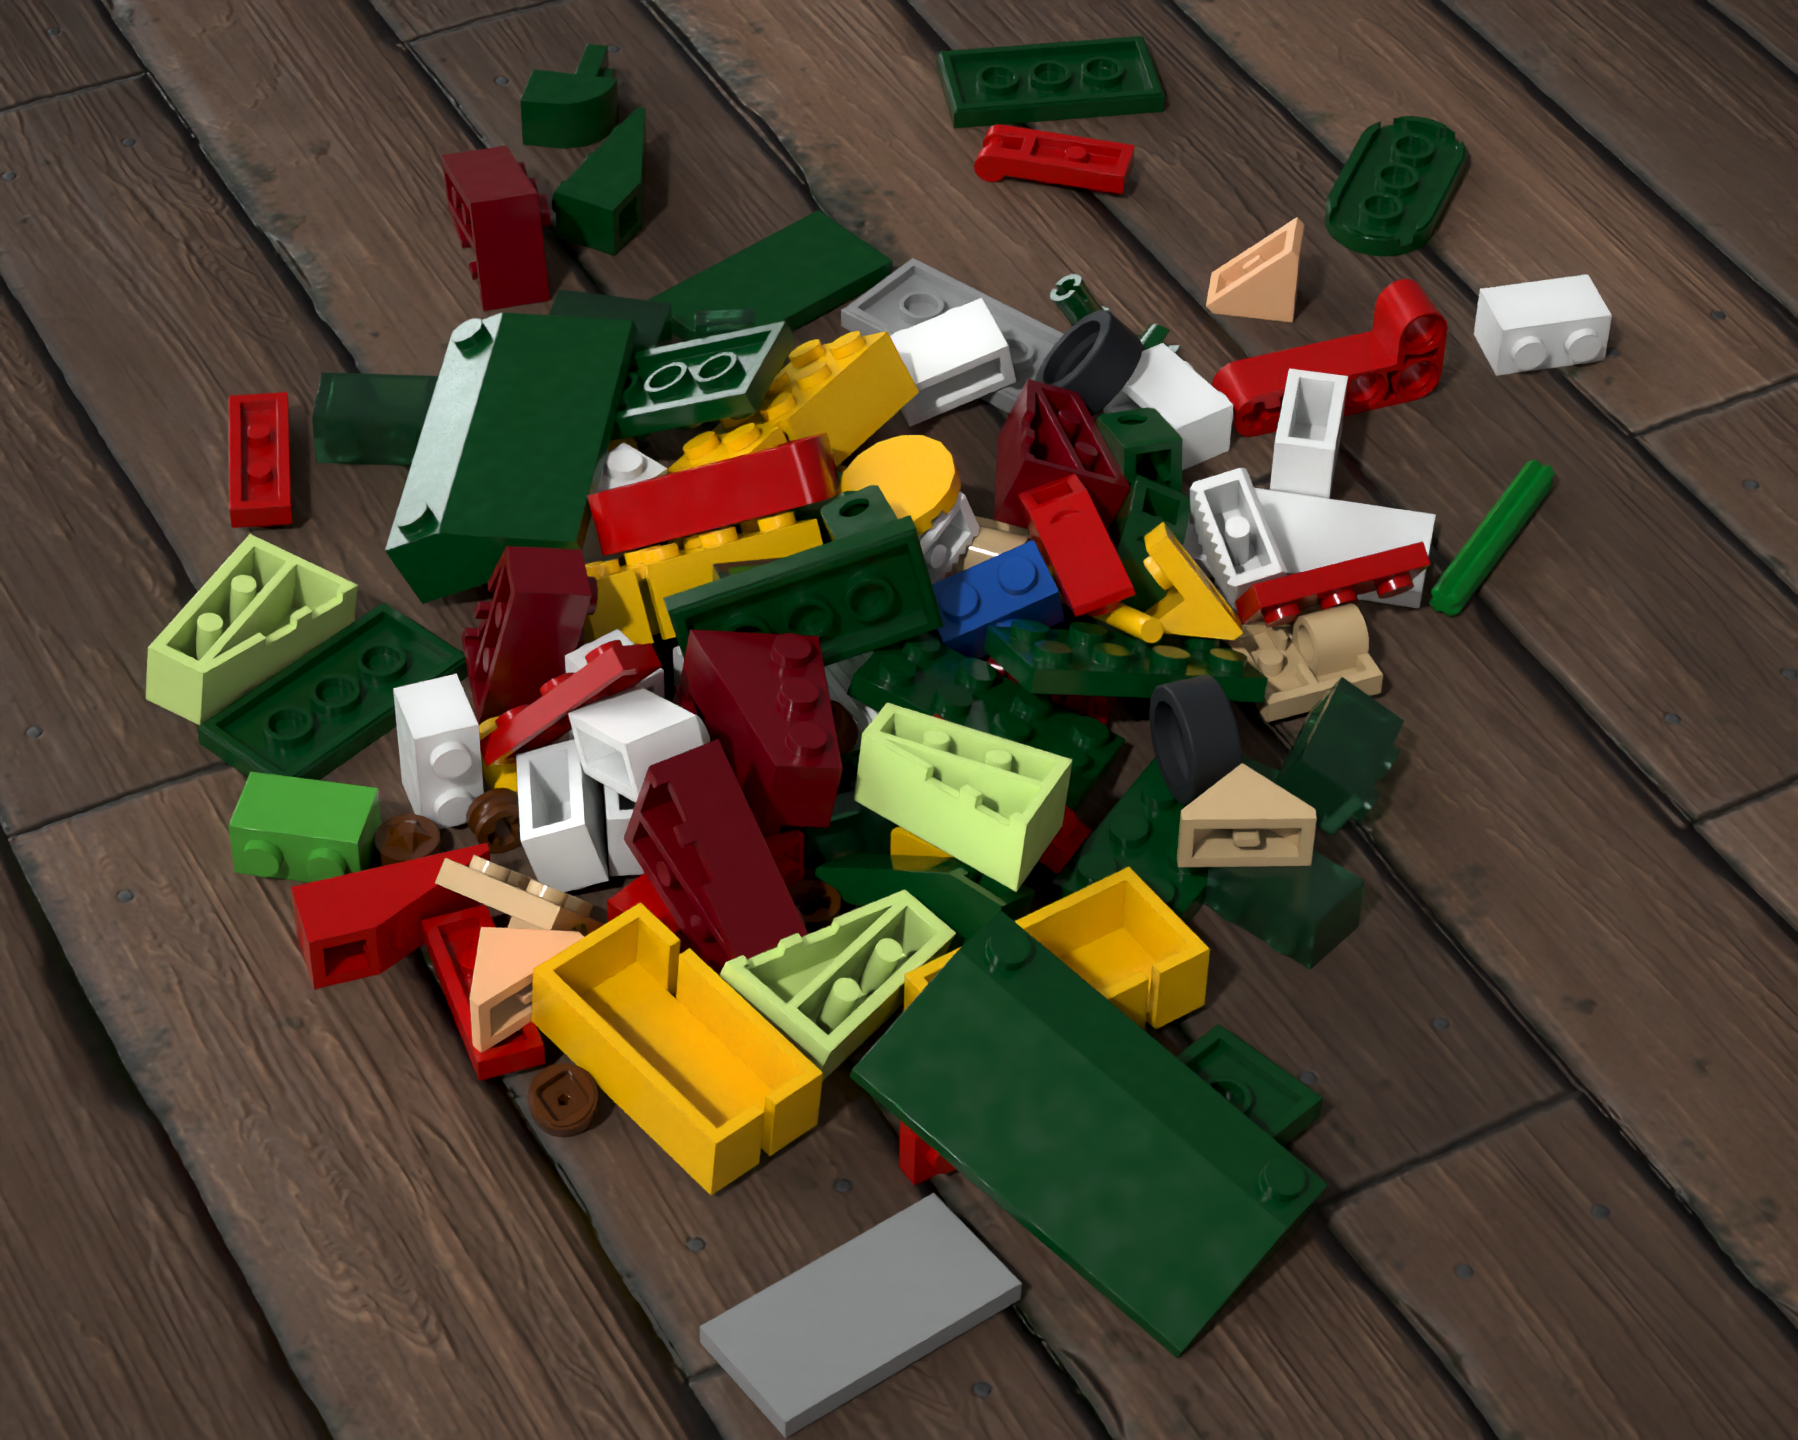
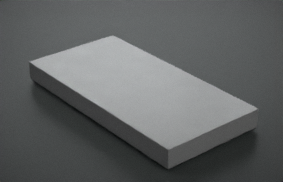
(921, 293)
(859, 1314)

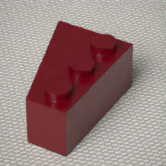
(503, 221)
(1047, 440)
(527, 626)
(773, 718)
(710, 858)

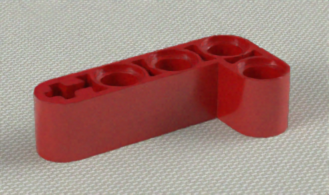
(1383, 366)
(715, 494)

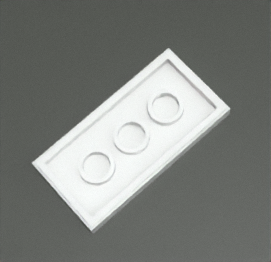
(1330, 531)

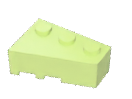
(244, 629)
(963, 790)
(842, 980)

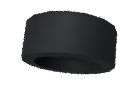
(1093, 359)
(1193, 735)

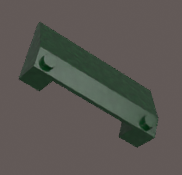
(509, 446)
(1089, 1133)

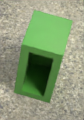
(303, 828)

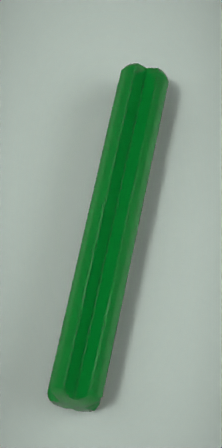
(1491, 538)

